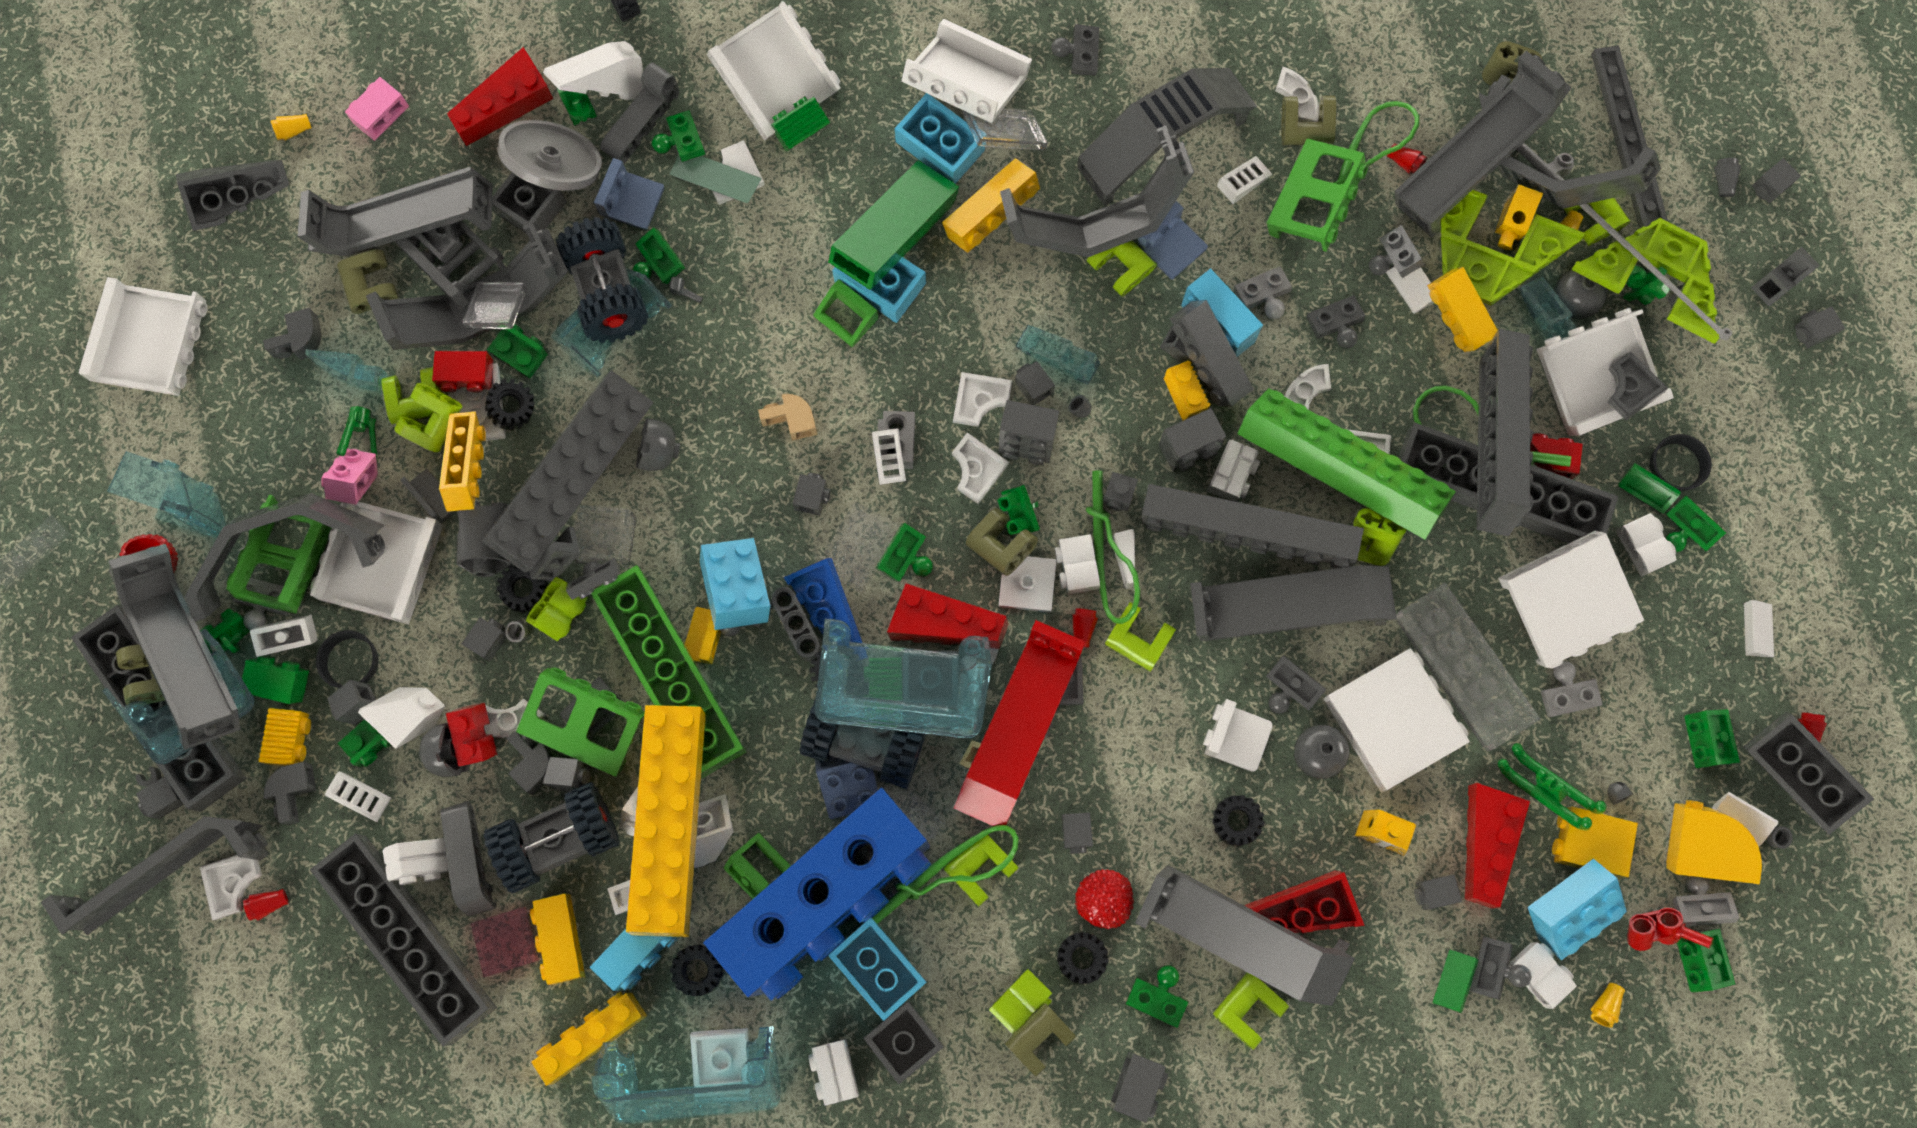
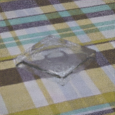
(494, 305)

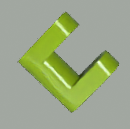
(1610, 212)
(1133, 257)
(397, 405)
(434, 433)
(1382, 540)
(1136, 648)
(971, 860)
(1240, 1001)

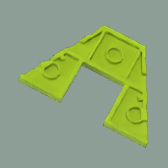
(1674, 250)
(1493, 271)

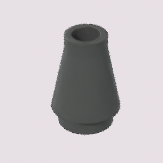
(1727, 176)

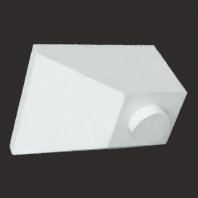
(403, 714)
(713, 830)

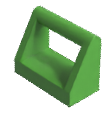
(855, 303)
(745, 874)

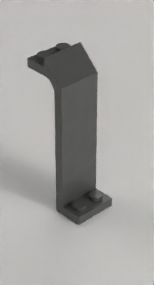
(1482, 144)
(395, 214)
(1293, 602)
(174, 646)
(76, 914)
(1246, 938)

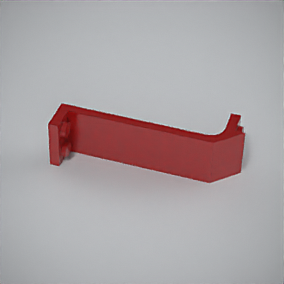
(1019, 725)

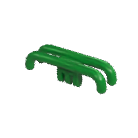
(1550, 789)

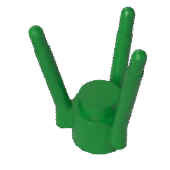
(358, 421)

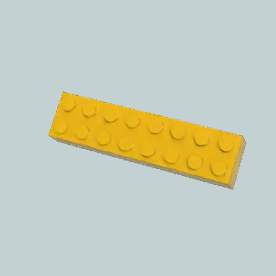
(666, 821)

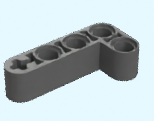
(640, 116)
(465, 860)

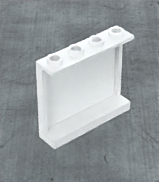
(773, 67)
(968, 71)
(143, 338)
(1580, 369)
(394, 580)
(1573, 599)
(1397, 720)

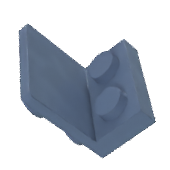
(628, 196)
(1173, 244)
(844, 785)

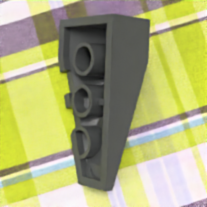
(219, 191)

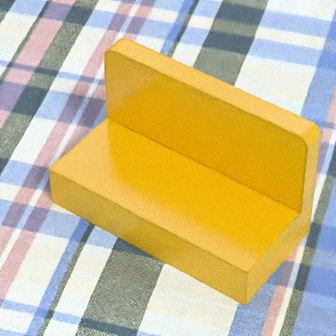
(702, 637)

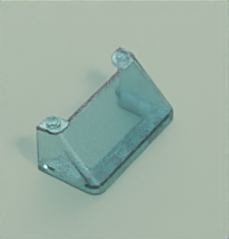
(902, 685)
(617, 1087)

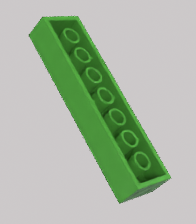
(1346, 462)
(664, 661)

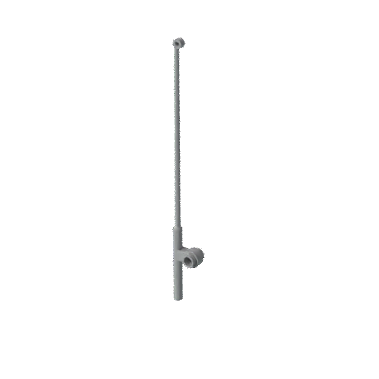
(1562, 167)

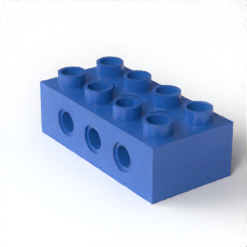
(746, 941)

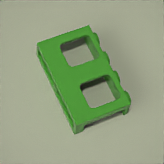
(1302, 184)
(299, 562)
(573, 738)

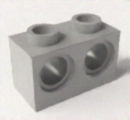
(907, 435)

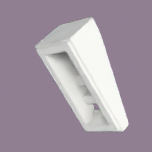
(1236, 194)
(886, 434)
(1126, 543)
(337, 785)

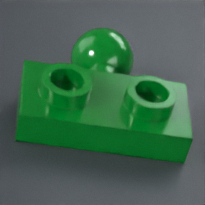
(683, 136)
(659, 257)
(1693, 524)
(902, 553)
(1156, 999)

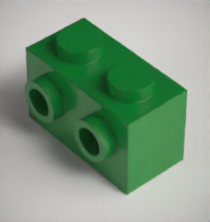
(275, 680)

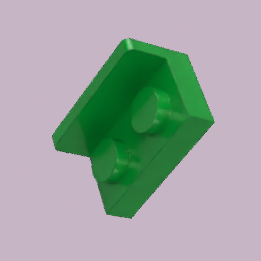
(518, 350)
(1711, 738)
(363, 744)
(1706, 967)

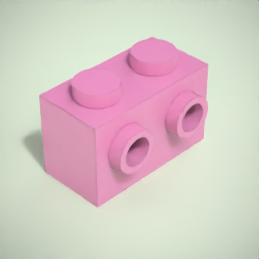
(376, 108)
(350, 476)

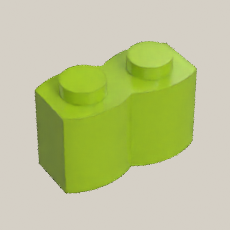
(555, 610)
(1020, 1001)

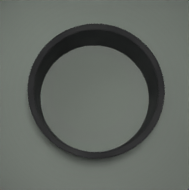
(1696, 447)
(327, 646)

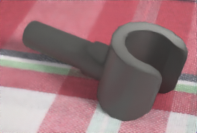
(677, 288)

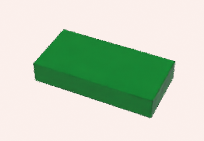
(1649, 488)
(1455, 981)

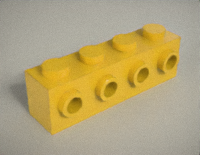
(985, 208)
(462, 461)
(585, 1041)

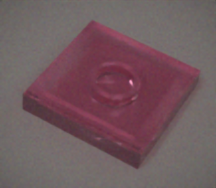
(504, 942)

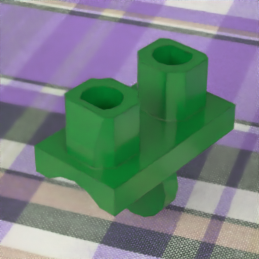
(577, 105)
(1645, 286)
(1019, 509)
(228, 631)

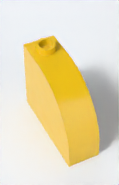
(1712, 845)

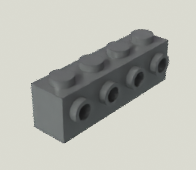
(1211, 353)

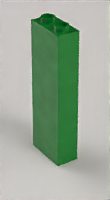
(893, 224)

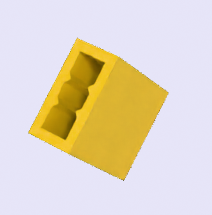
(1607, 841)

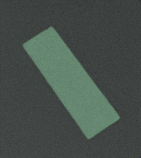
(717, 177)

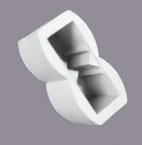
(1646, 544)
(1078, 564)
(1549, 981)

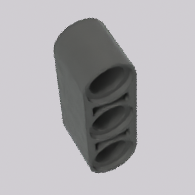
(790, 613)

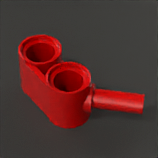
(1662, 926)

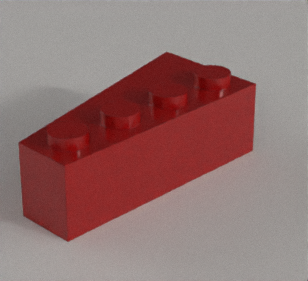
(500, 99)
(940, 619)
(1491, 842)
(1312, 905)

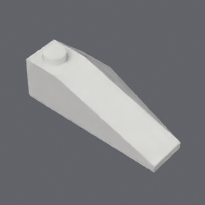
(604, 69)

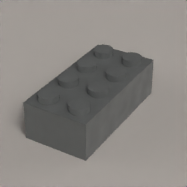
(1808, 772)

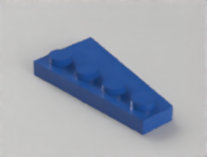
(823, 595)

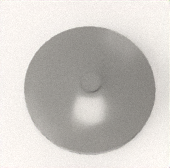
(549, 155)

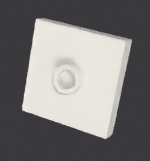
(1029, 585)
(718, 1055)

